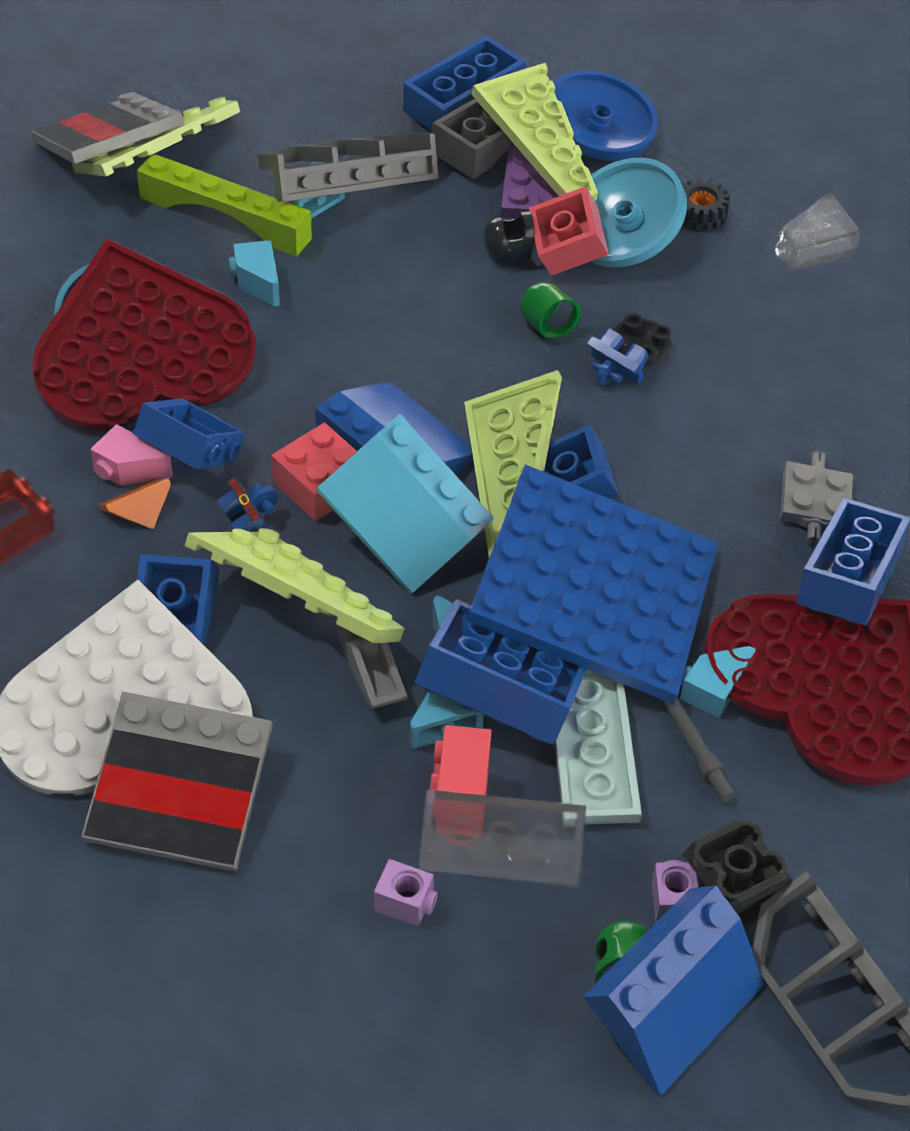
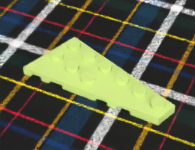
(537, 125)
(122, 157)
(505, 434)
(288, 572)

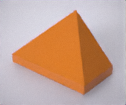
(140, 504)

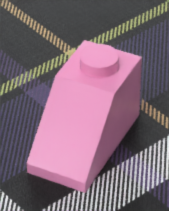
(129, 459)

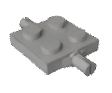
(813, 494)

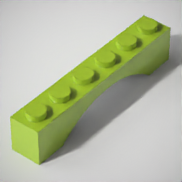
(172, 183)

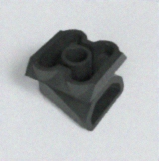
(739, 866)

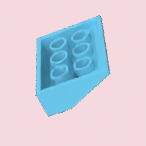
(404, 504)

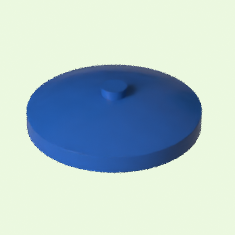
(607, 114)

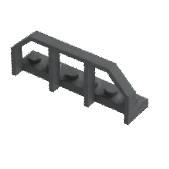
(351, 174)
(862, 967)

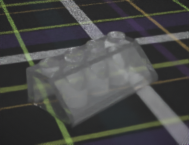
(502, 837)

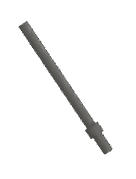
(708, 764)

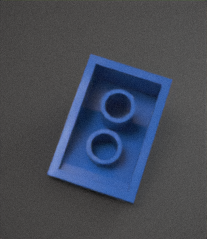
(582, 461)
(183, 587)

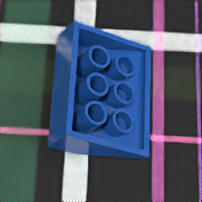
(366, 410)
(499, 676)
(678, 986)

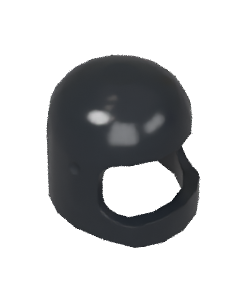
(507, 239)

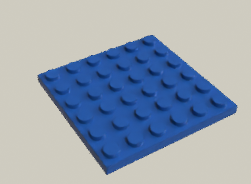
(595, 583)

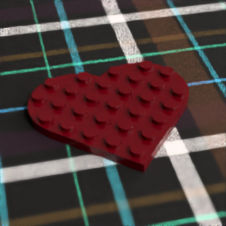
(138, 338)
(829, 680)

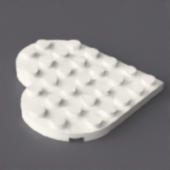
(66, 700)

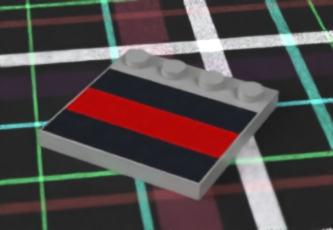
(107, 127)
(178, 781)

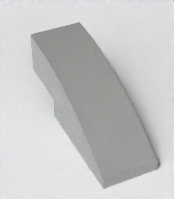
(373, 669)

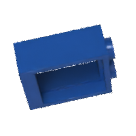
(189, 433)

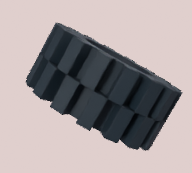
(714, 202)

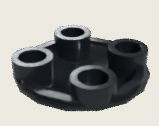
(646, 334)

